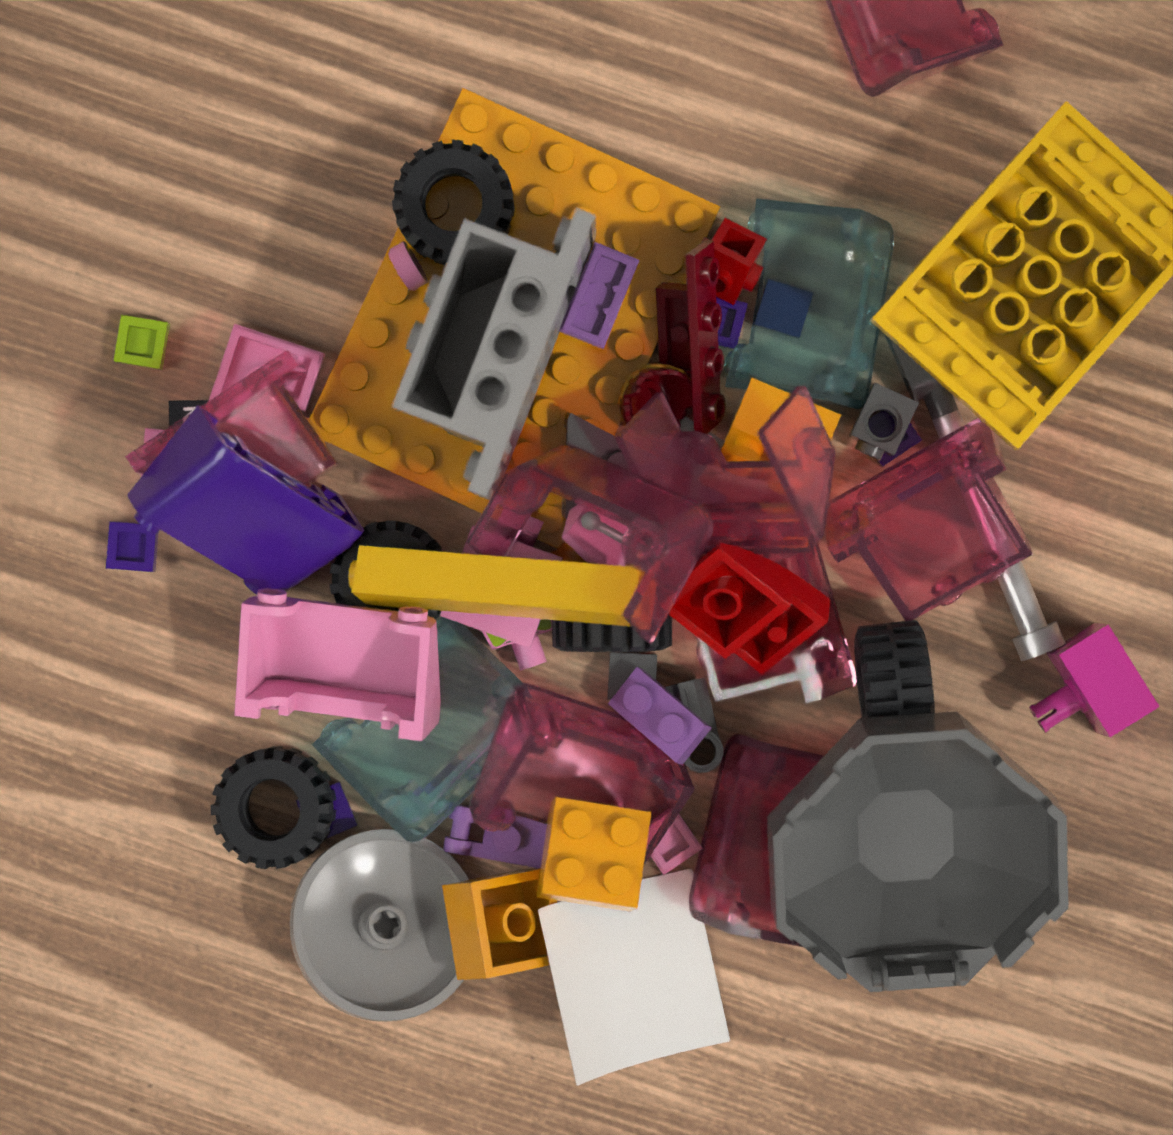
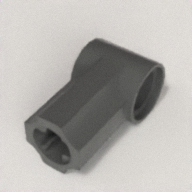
(696, 697)

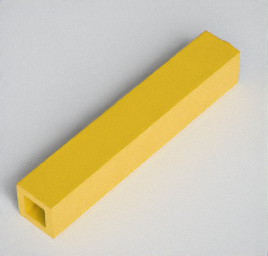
(493, 585)

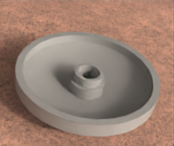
(376, 926)

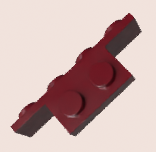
(689, 333)

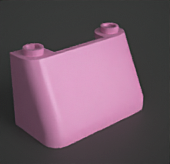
(339, 662)

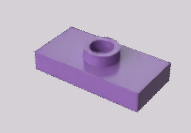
(599, 295)

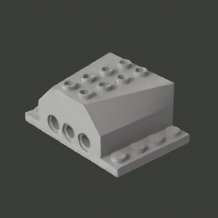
(491, 338)

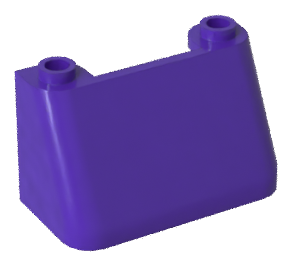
(241, 508)

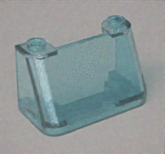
(846, 265)
(424, 781)

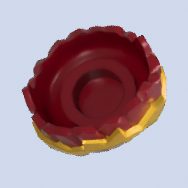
(652, 379)

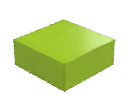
(141, 342)

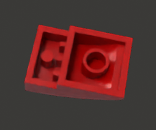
(749, 606)

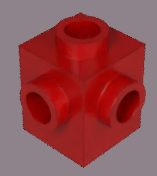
(739, 267)

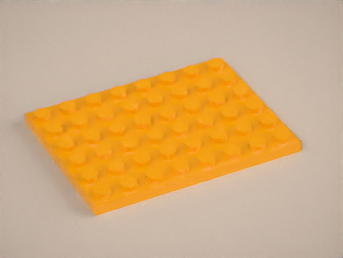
(548, 182)

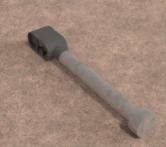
(1036, 635)

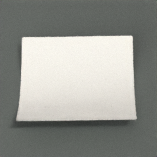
(633, 979)

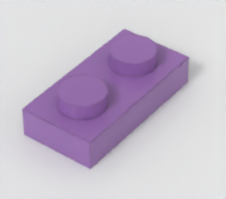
(659, 715)

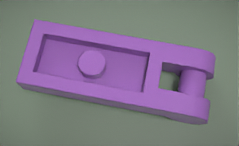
(518, 845)

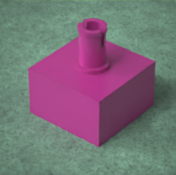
(1097, 682)

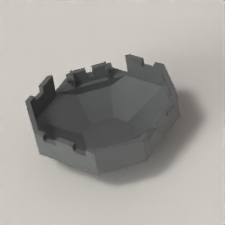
(916, 855)

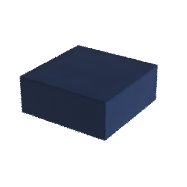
(783, 309)

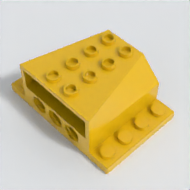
(1036, 276)

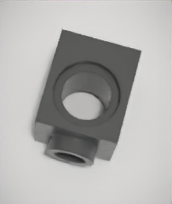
(887, 400)

